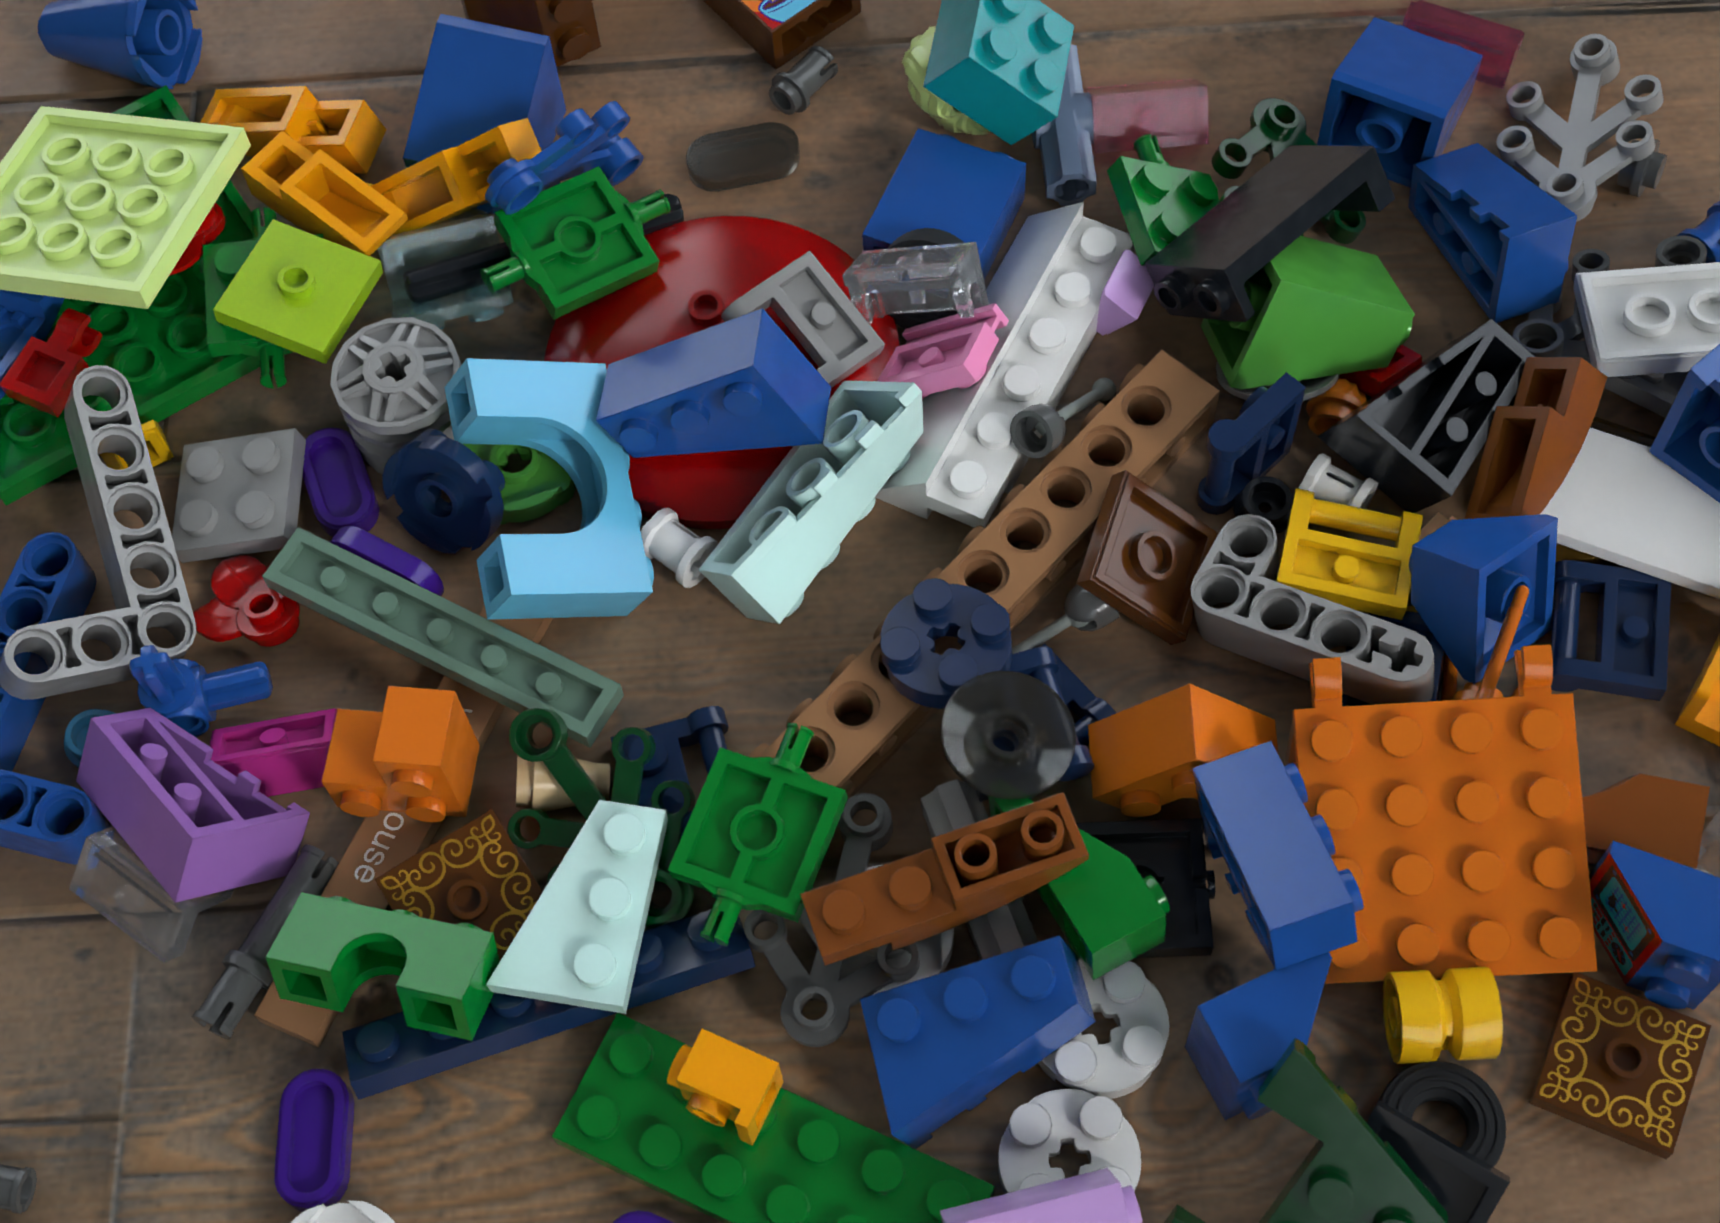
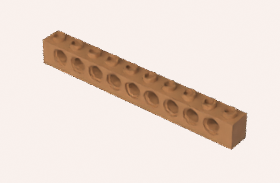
(1160, 392)

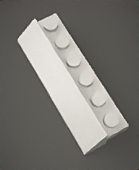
(1052, 302)

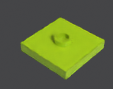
(298, 291)

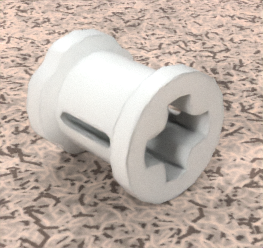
(1337, 485)
(676, 546)

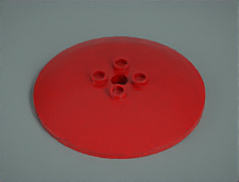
(699, 274)

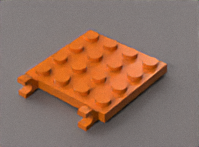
(1454, 826)

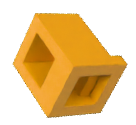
(726, 1083)

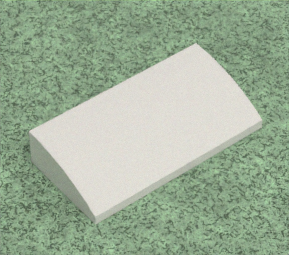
(1638, 514)

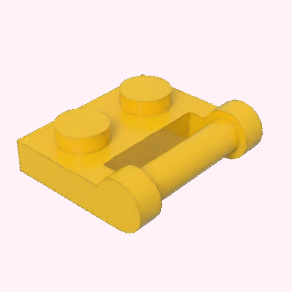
(1347, 569)

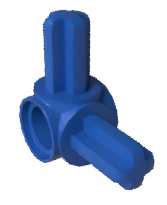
(191, 696)

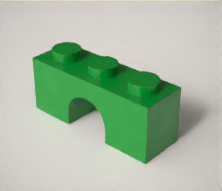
(338, 945)

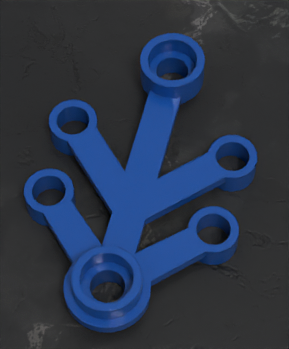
(519, 183)

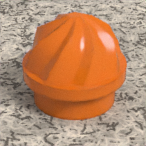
(1333, 405)

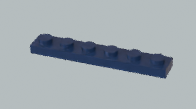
(669, 962)

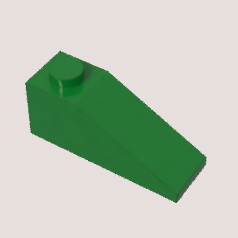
(1102, 904)

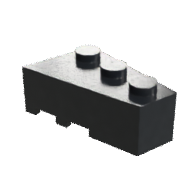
(1433, 419)

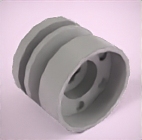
(393, 384)

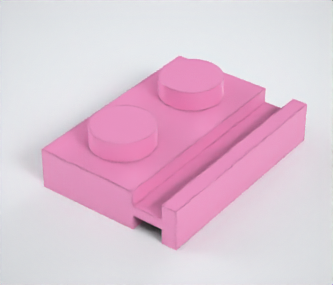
(946, 351)

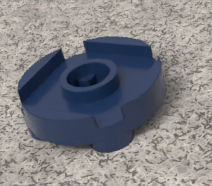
(473, 485)
(937, 612)

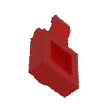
(48, 369)

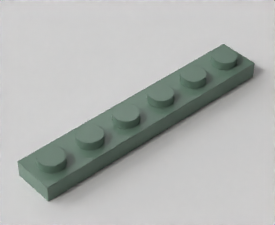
(442, 635)

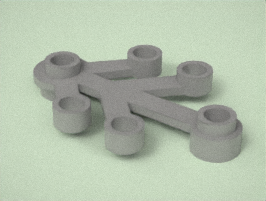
(1574, 184)

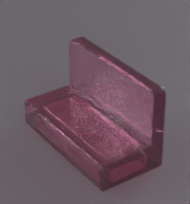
(1494, 41)
(1167, 109)

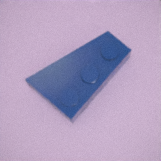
(1494, 229)
(716, 393)
(1277, 855)

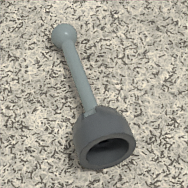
(1052, 422)
(1081, 611)

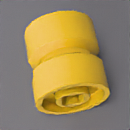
(1446, 1014)

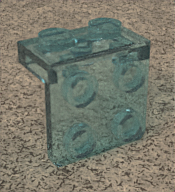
(434, 244)

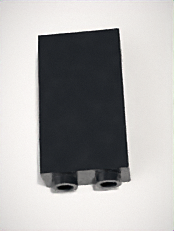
(1211, 261)

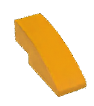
(338, 127)
(457, 176)
(321, 195)

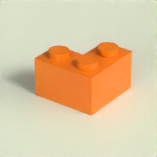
(1151, 748)
(405, 759)

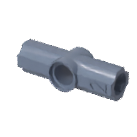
(1067, 142)

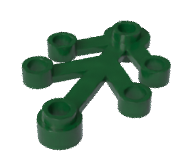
(1273, 129)
(586, 795)

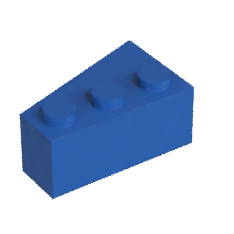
(970, 1030)

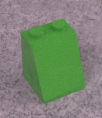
(1314, 317)

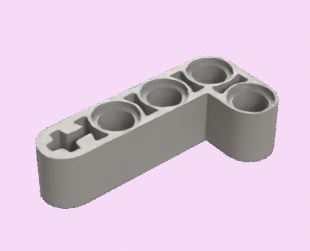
(1387, 659)

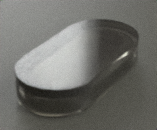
(743, 156)

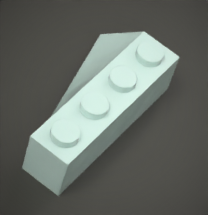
(816, 499)

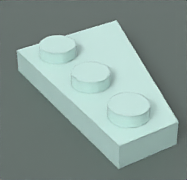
(591, 916)

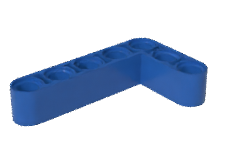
(47, 806)

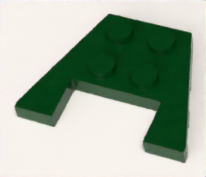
(1349, 1169)

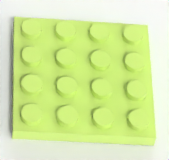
(107, 201)

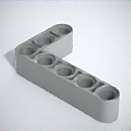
(121, 550)

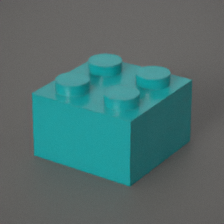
(1000, 63)

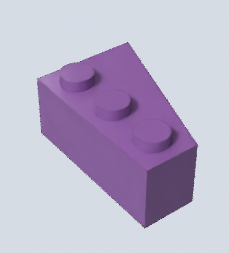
(183, 811)

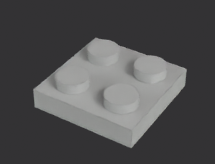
(238, 495)

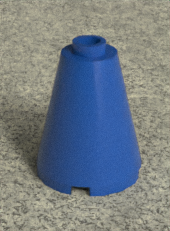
(125, 38)

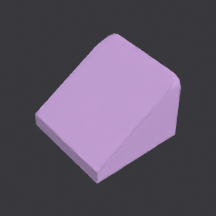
(1124, 294)

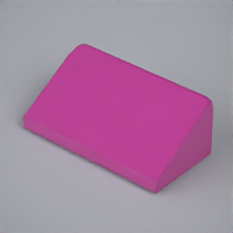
(281, 752)

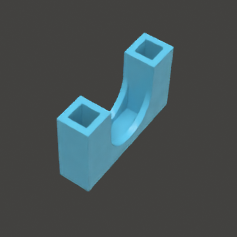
(555, 412)

